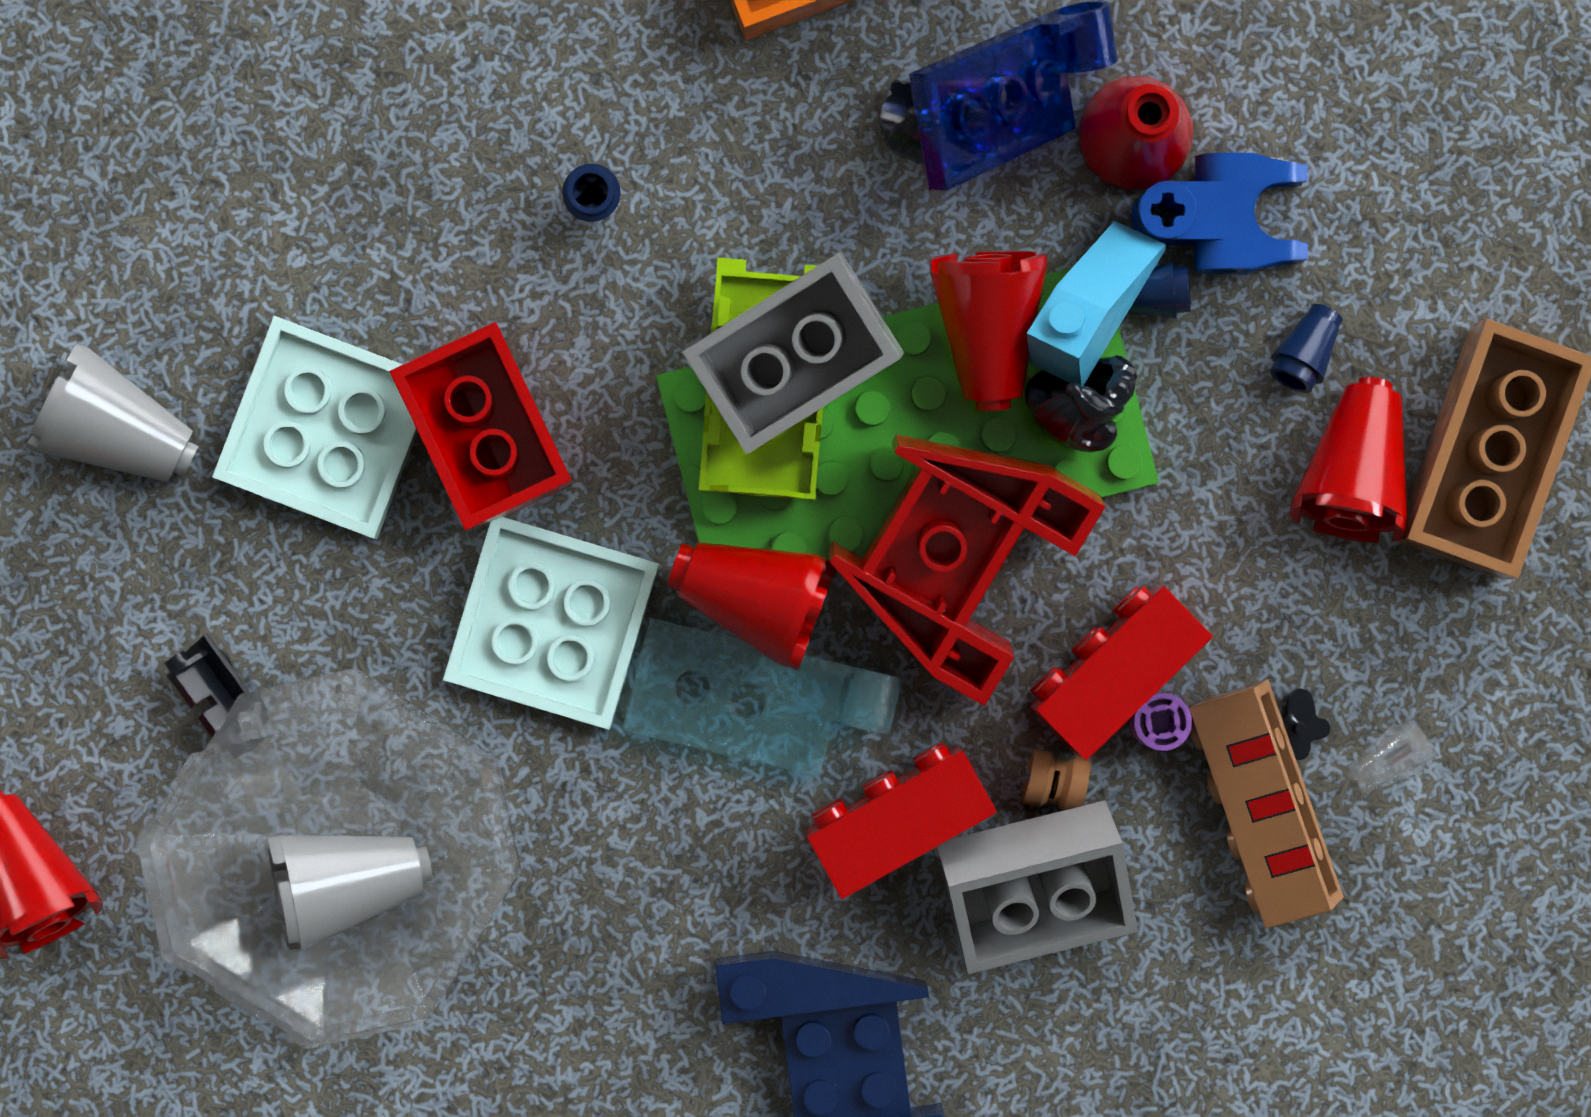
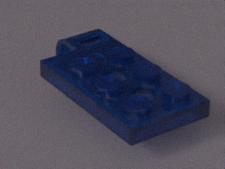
(1038, 104)

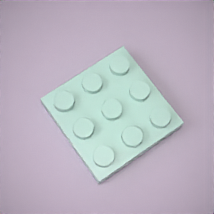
(320, 429)
(551, 622)

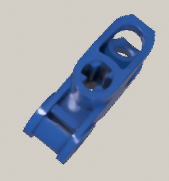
(1220, 214)

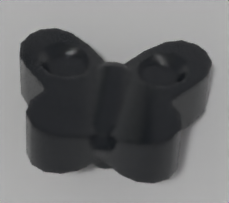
(1302, 722)

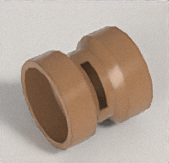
(1069, 782)

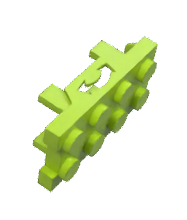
(785, 463)

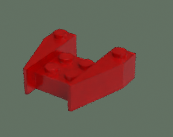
(948, 545)

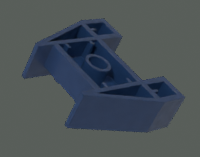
(836, 1030)

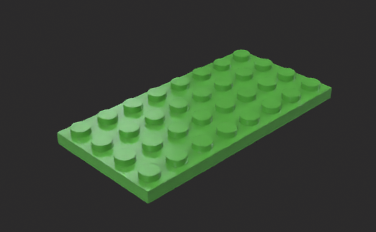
(856, 462)

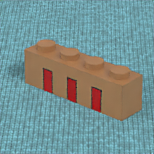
(1265, 804)

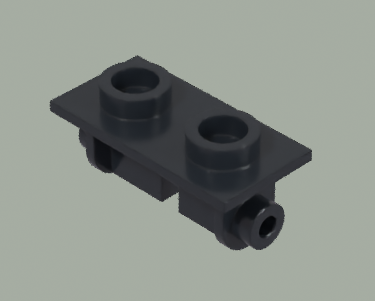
(206, 674)

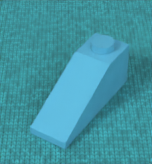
(1092, 303)

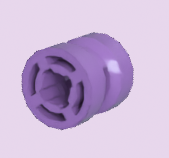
(1153, 718)

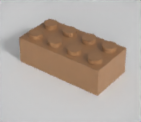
(1495, 448)

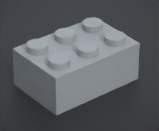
(793, 353)
(1037, 886)

